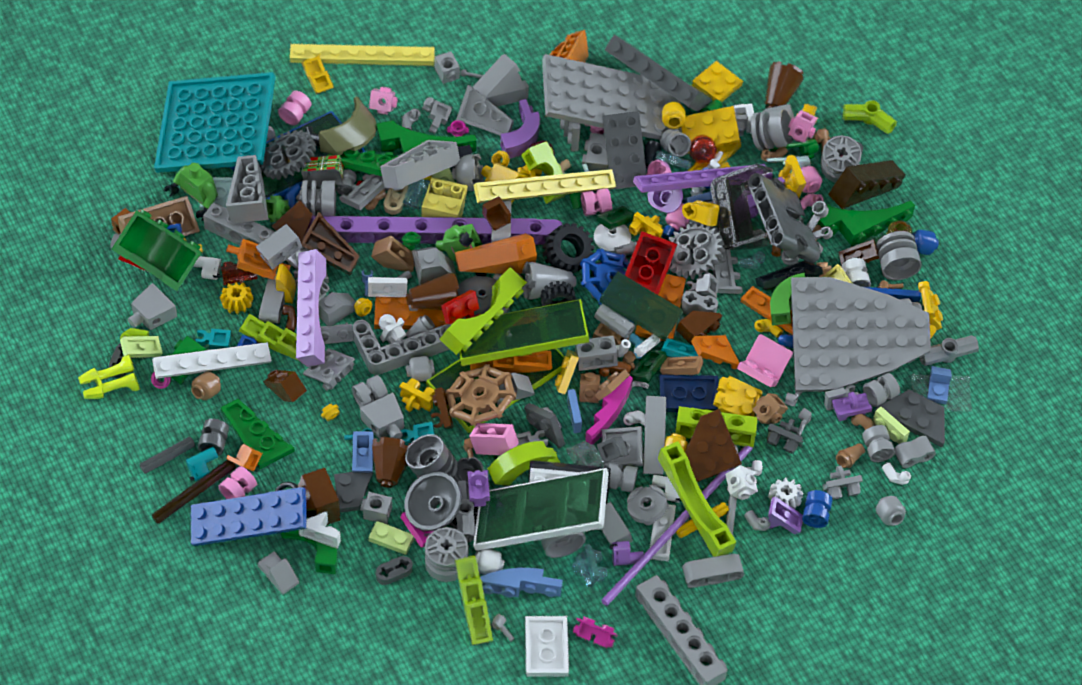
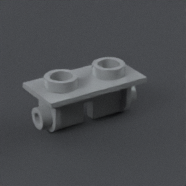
(337, 333)

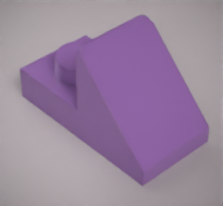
(784, 515)

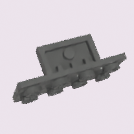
(624, 147)

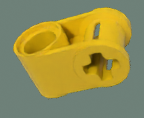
(701, 212)

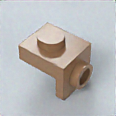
(588, 387)

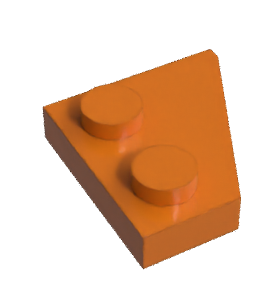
(716, 349)

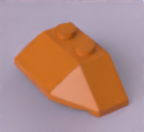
(573, 47)

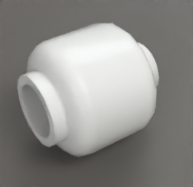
(489, 561)

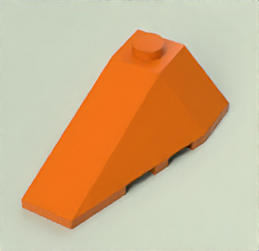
(498, 255)

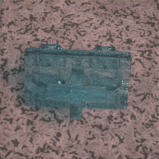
(415, 194)
(586, 565)

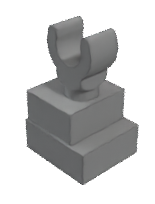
(705, 286)

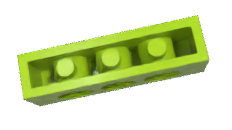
(741, 427)

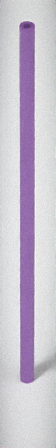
(666, 535)

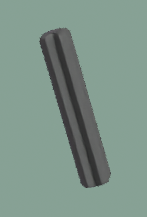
(167, 455)

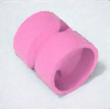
(294, 108)
(601, 197)
(239, 484)

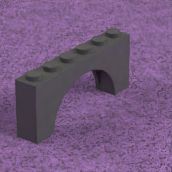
(657, 74)

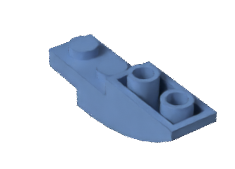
(511, 581)

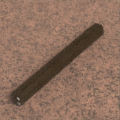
(193, 491)

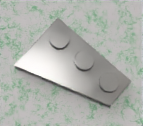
(483, 114)

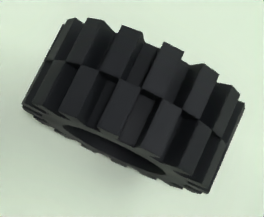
(557, 290)

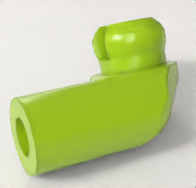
(134, 332)

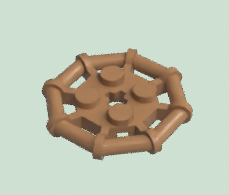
(484, 402)

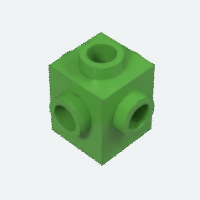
(276, 208)

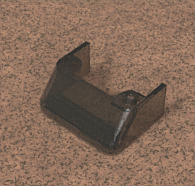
(734, 216)

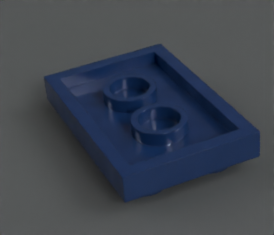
(688, 391)

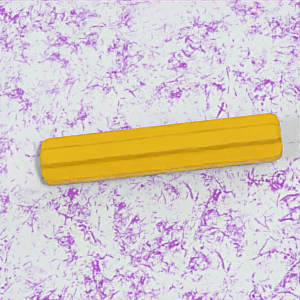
(689, 526)

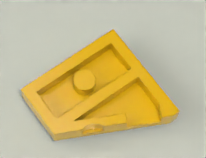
(568, 367)

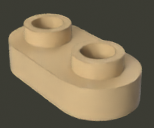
(395, 199)

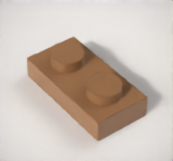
(682, 365)
(607, 387)

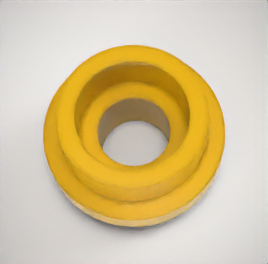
(496, 158)
(362, 307)
(330, 412)

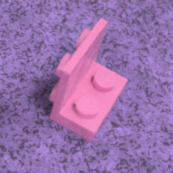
(766, 361)

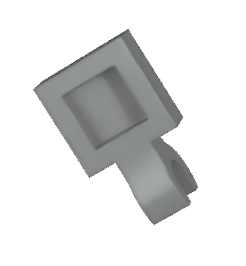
(439, 114)
(836, 394)

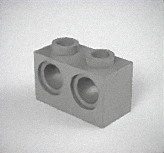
(597, 353)

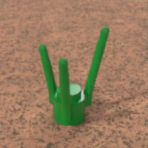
(807, 148)

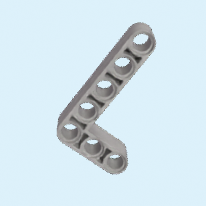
(401, 349)

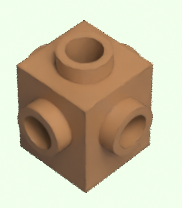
(769, 409)

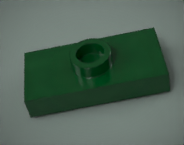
(615, 217)

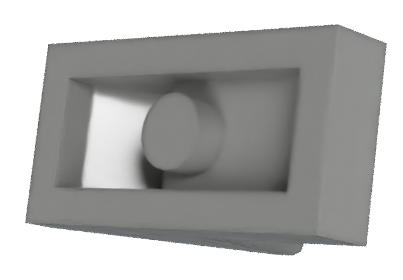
(521, 386)
(278, 572)

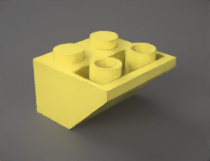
(444, 199)

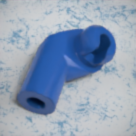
(291, 195)

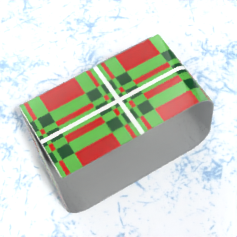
(323, 169)

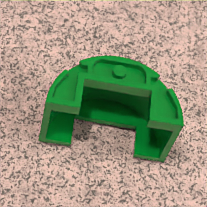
(157, 249)

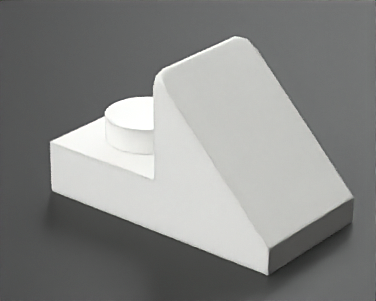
(319, 532)

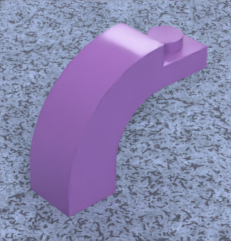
(519, 141)

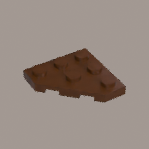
(711, 447)

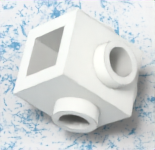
(741, 482)

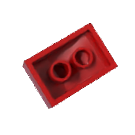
(651, 261)

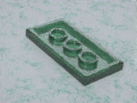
(641, 306)

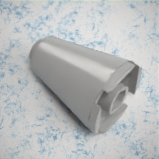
(540, 275)

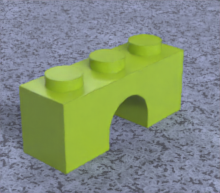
(542, 158)

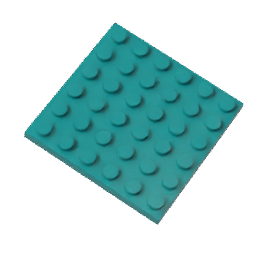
(215, 121)

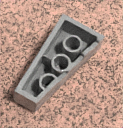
(419, 163)

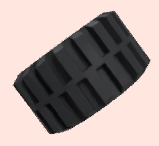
(575, 236)

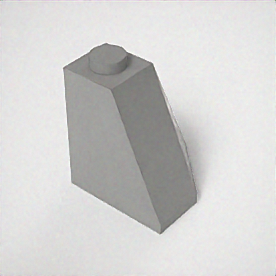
(502, 83)
(431, 264)

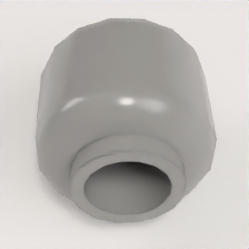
(420, 368)
(890, 510)

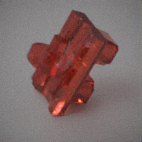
(232, 274)

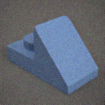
(939, 384)
(362, 452)

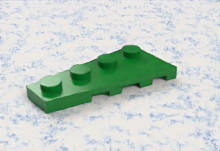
(366, 161)
(256, 433)

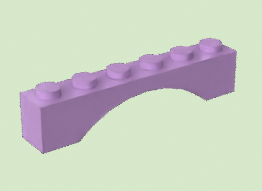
(311, 273)

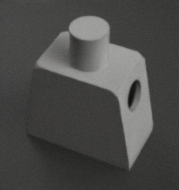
(152, 308)
(383, 417)

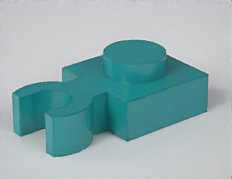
(216, 339)
(418, 431)

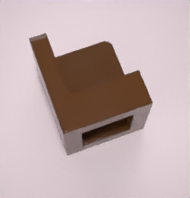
(496, 213)

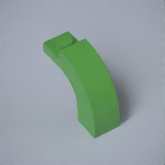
(781, 302)

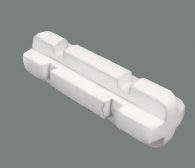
(647, 345)

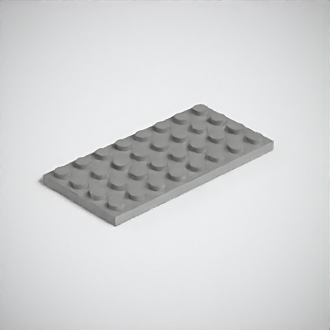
(588, 91)

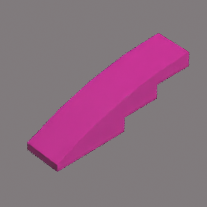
(611, 407)

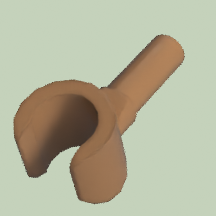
(884, 284)
(629, 357)
(468, 447)

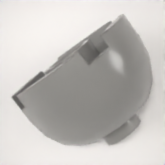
(468, 171)

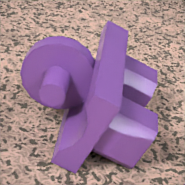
(851, 405)
(478, 487)

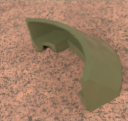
(351, 134)

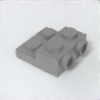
(572, 131)

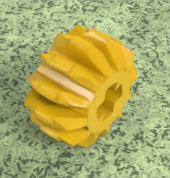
(236, 298)

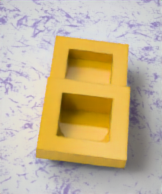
(317, 75)
(285, 283)

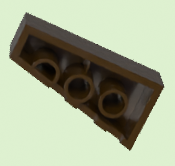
(865, 182)

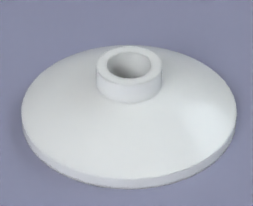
(606, 240)

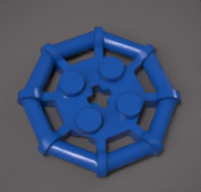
(610, 265)

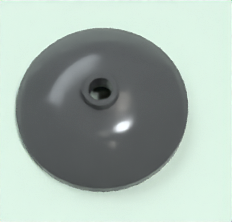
(480, 285)
(425, 496)

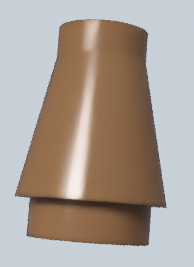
(849, 455)

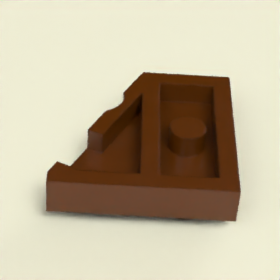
(297, 219)

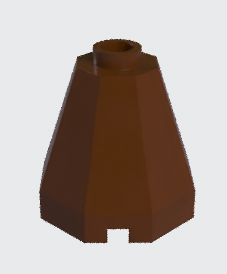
(389, 460)

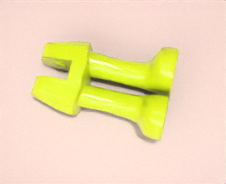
(92, 375)

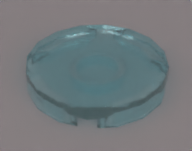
(669, 158)

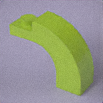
(517, 460)

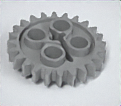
(695, 250)

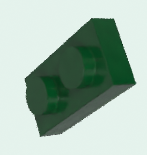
(648, 366)

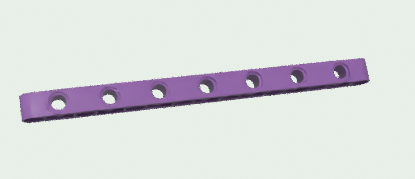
(373, 229)

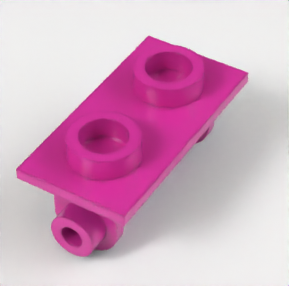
(587, 629)

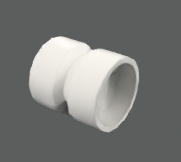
(857, 272)

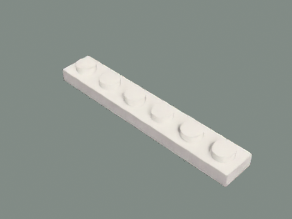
(211, 360)

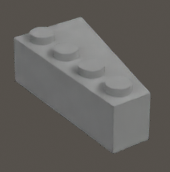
(247, 194)

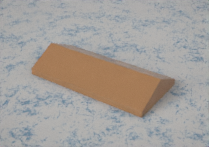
(171, 213)

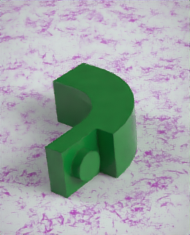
(326, 556)

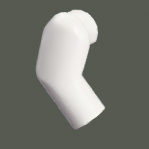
(634, 418)
(895, 477)

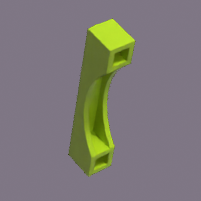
(462, 331)
(712, 529)

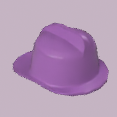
(666, 200)

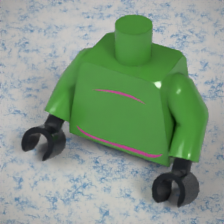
(197, 184)
(459, 239)

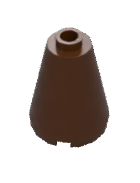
(782, 83)
(433, 293)

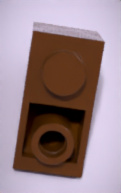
(698, 324)
(285, 385)

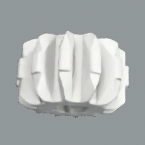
(786, 492)

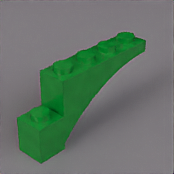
(393, 136)
(860, 225)

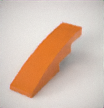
(520, 364)

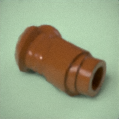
(621, 366)

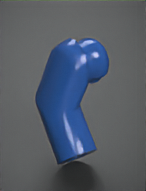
(786, 340)

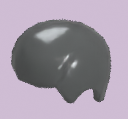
(465, 465)

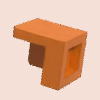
(246, 457)

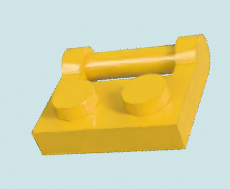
(795, 180)
(930, 304)

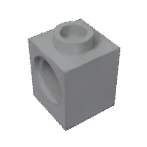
(447, 67)
(381, 514)

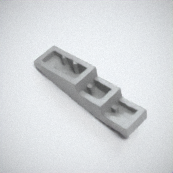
(654, 434)

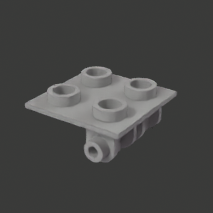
(335, 367)

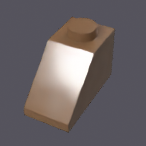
(393, 254)

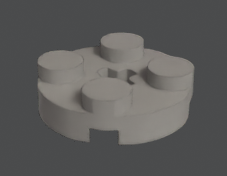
(649, 514)

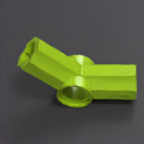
(870, 114)

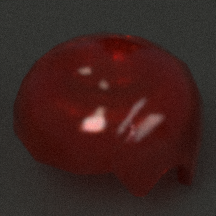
(702, 149)

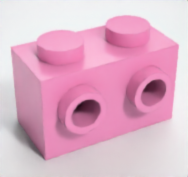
(493, 438)

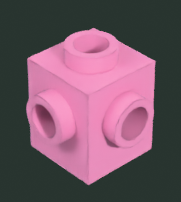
(377, 103)
(802, 126)

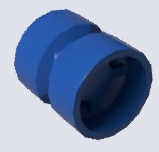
(816, 509)

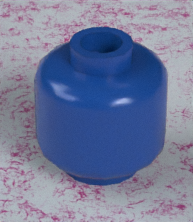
(925, 241)

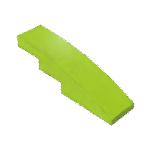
(278, 340)
(473, 600)

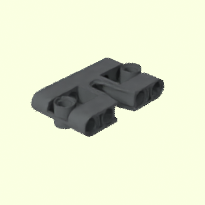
(779, 210)

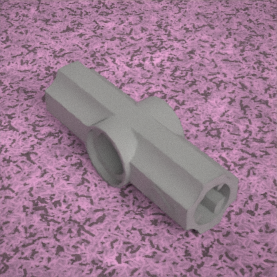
(957, 348)
(466, 521)

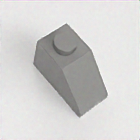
(335, 307)

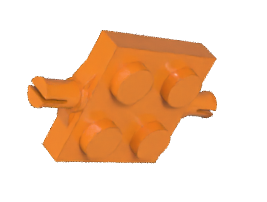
(250, 259)

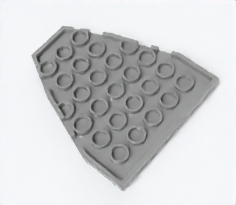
(851, 333)

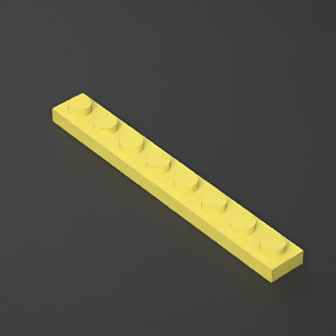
(363, 54)
(544, 185)

